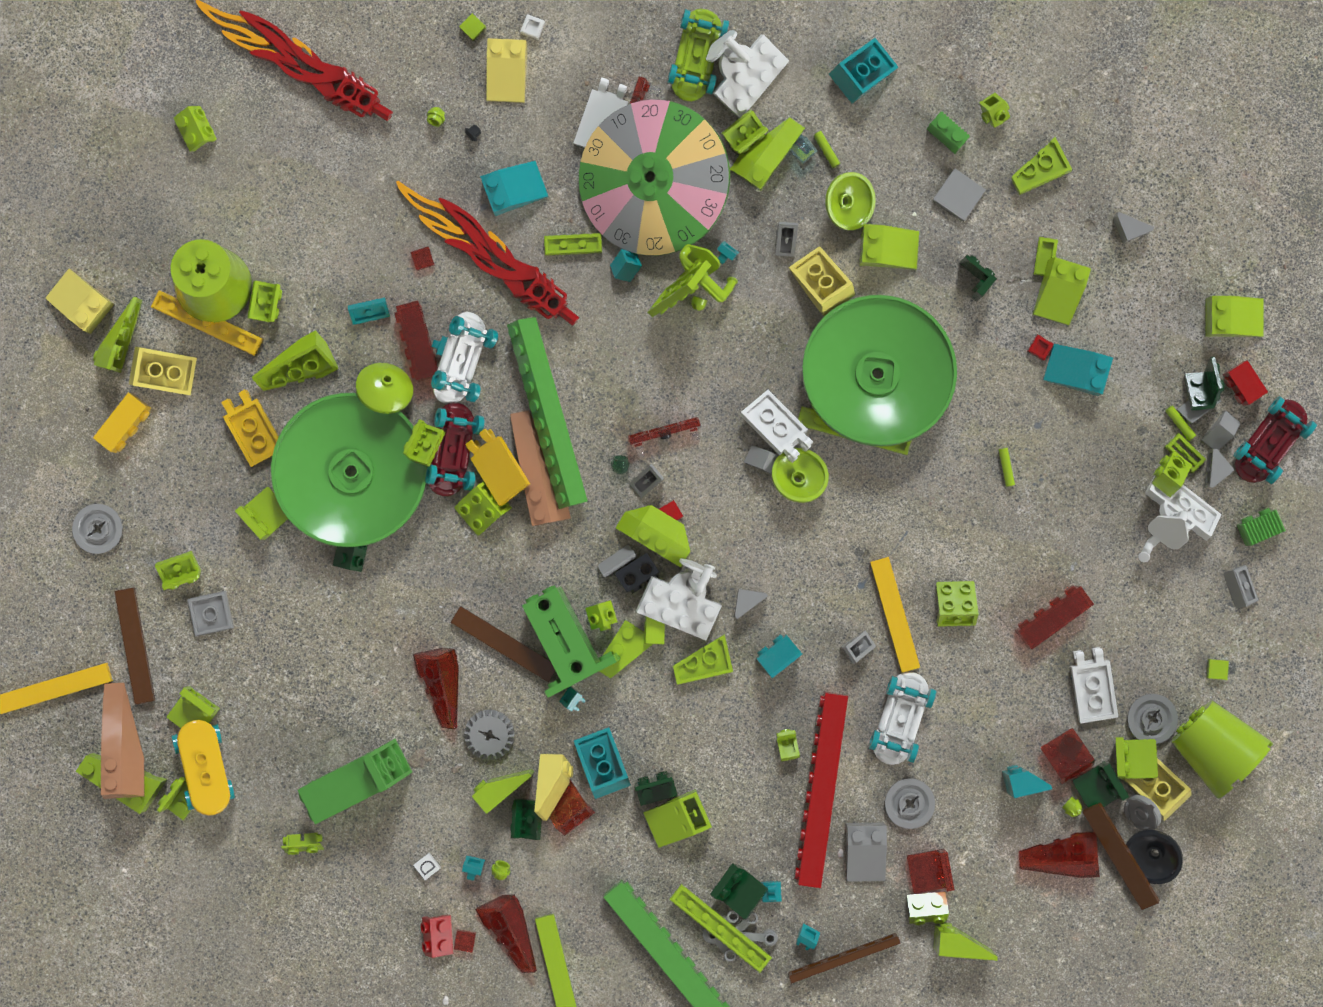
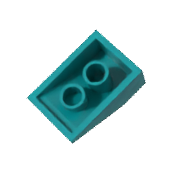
(863, 70)
(514, 187)
(1078, 369)
(602, 763)

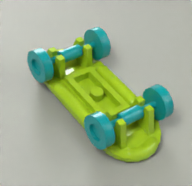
(692, 73)

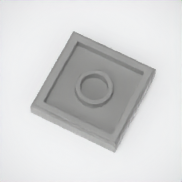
(959, 195)
(210, 613)

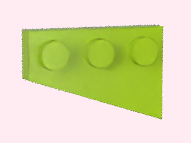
(1042, 168)
(628, 645)
(705, 662)

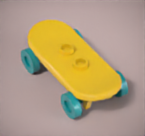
(203, 767)

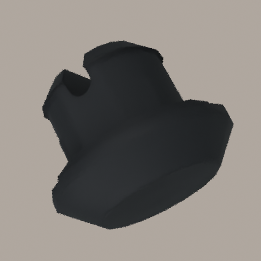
(473, 132)

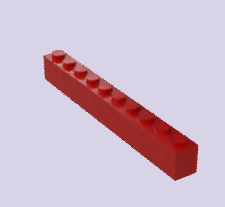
(822, 789)

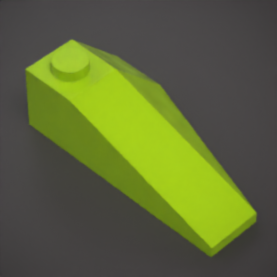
(766, 155)

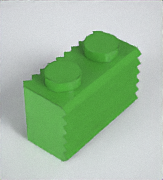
(948, 132)
(1260, 527)

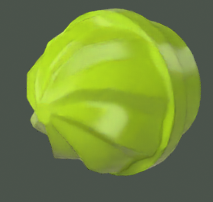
(435, 116)
(1072, 807)
(500, 870)

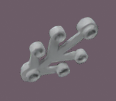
(741, 926)

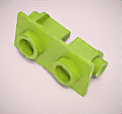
(295, 845)

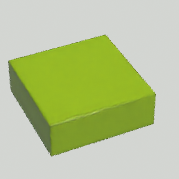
(472, 27)
(1217, 669)

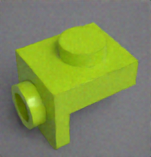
(787, 745)

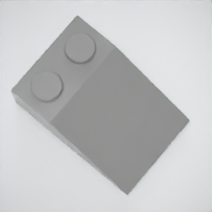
(866, 851)

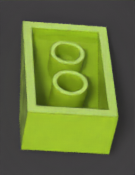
(889, 247)
(1061, 290)
(1234, 316)
(495, 790)
(955, 943)

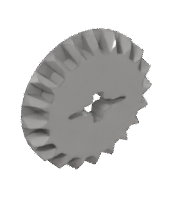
(85, 524)
(1165, 717)
(500, 727)
(923, 803)

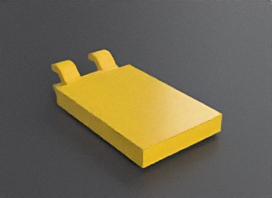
(251, 428)
(497, 467)

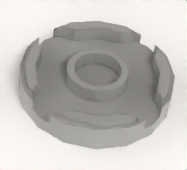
(1142, 812)

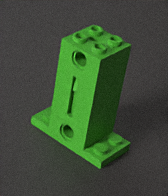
(564, 639)
(354, 781)

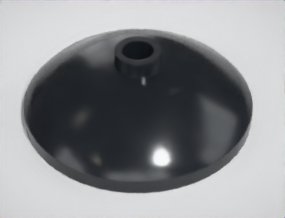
(1157, 867)

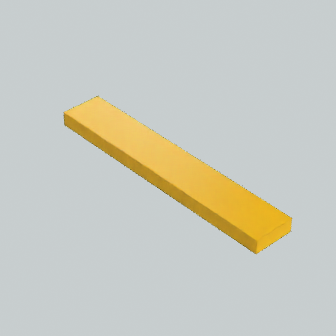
(221, 330)
(895, 614)
(55, 688)

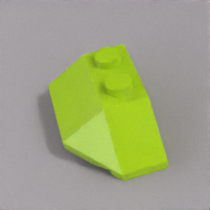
(656, 532)

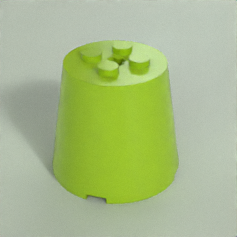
(217, 292)
(1220, 747)

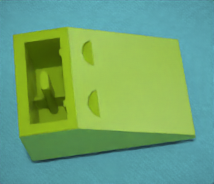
(677, 819)

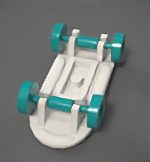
(461, 357)
(901, 718)

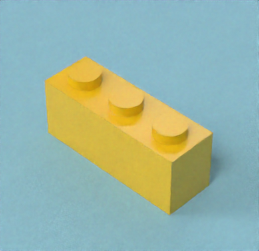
(122, 423)

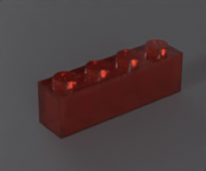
(417, 340)
(1054, 617)

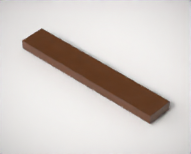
(503, 643)
(134, 645)
(1121, 856)
(844, 957)

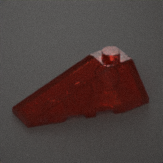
(441, 675)
(1067, 857)
(508, 923)

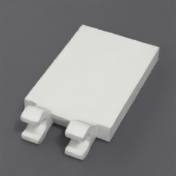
(599, 107)
(776, 425)
(1093, 687)

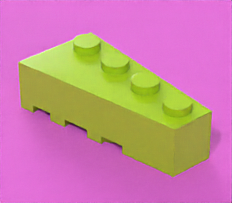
(91, 770)

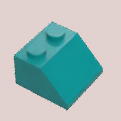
(778, 655)
(1022, 782)

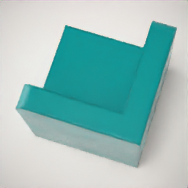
(625, 265)

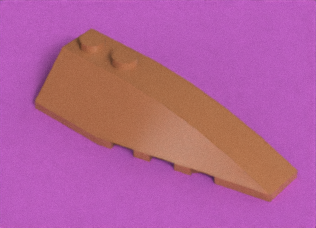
(539, 493)
(120, 747)

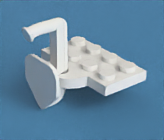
(748, 73)
(1178, 516)
(682, 600)

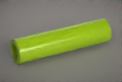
(826, 149)
(1180, 423)
(1006, 467)

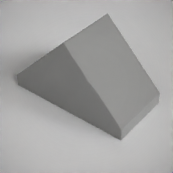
(1130, 228)
(786, 239)
(1221, 431)
(760, 459)
(1216, 469)
(646, 481)
(747, 600)
(858, 647)

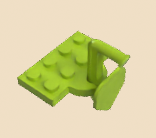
(698, 265)

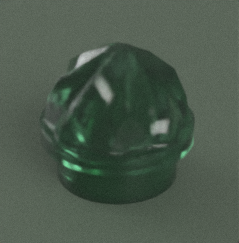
(620, 464)

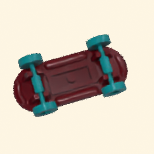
(1271, 441)
(449, 466)

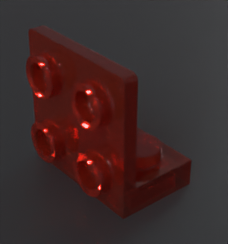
(1068, 755)
(570, 810)
(930, 871)

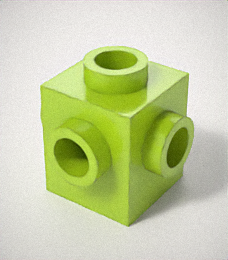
(994, 110)
(601, 615)

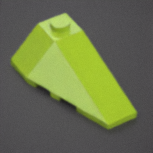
(115, 346)
(300, 361)

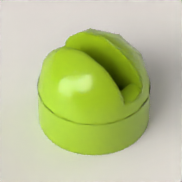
(698, 303)

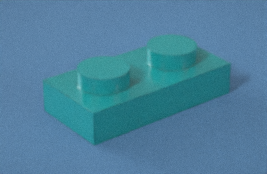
(369, 311)

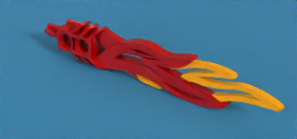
(322, 82)
(512, 279)

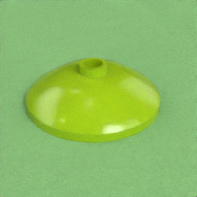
(858, 201)
(382, 395)
(808, 469)

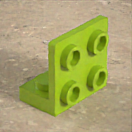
(480, 508)
(263, 514)
(957, 603)
(192, 707)
(1136, 758)
(175, 800)

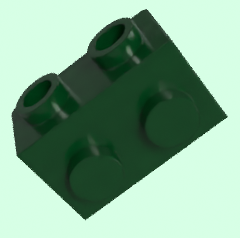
(350, 558)
(525, 821)

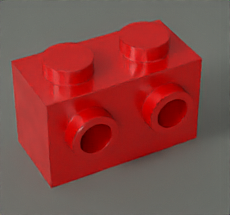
(1244, 383)

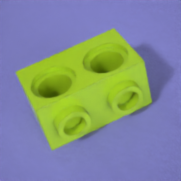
(1171, 473)

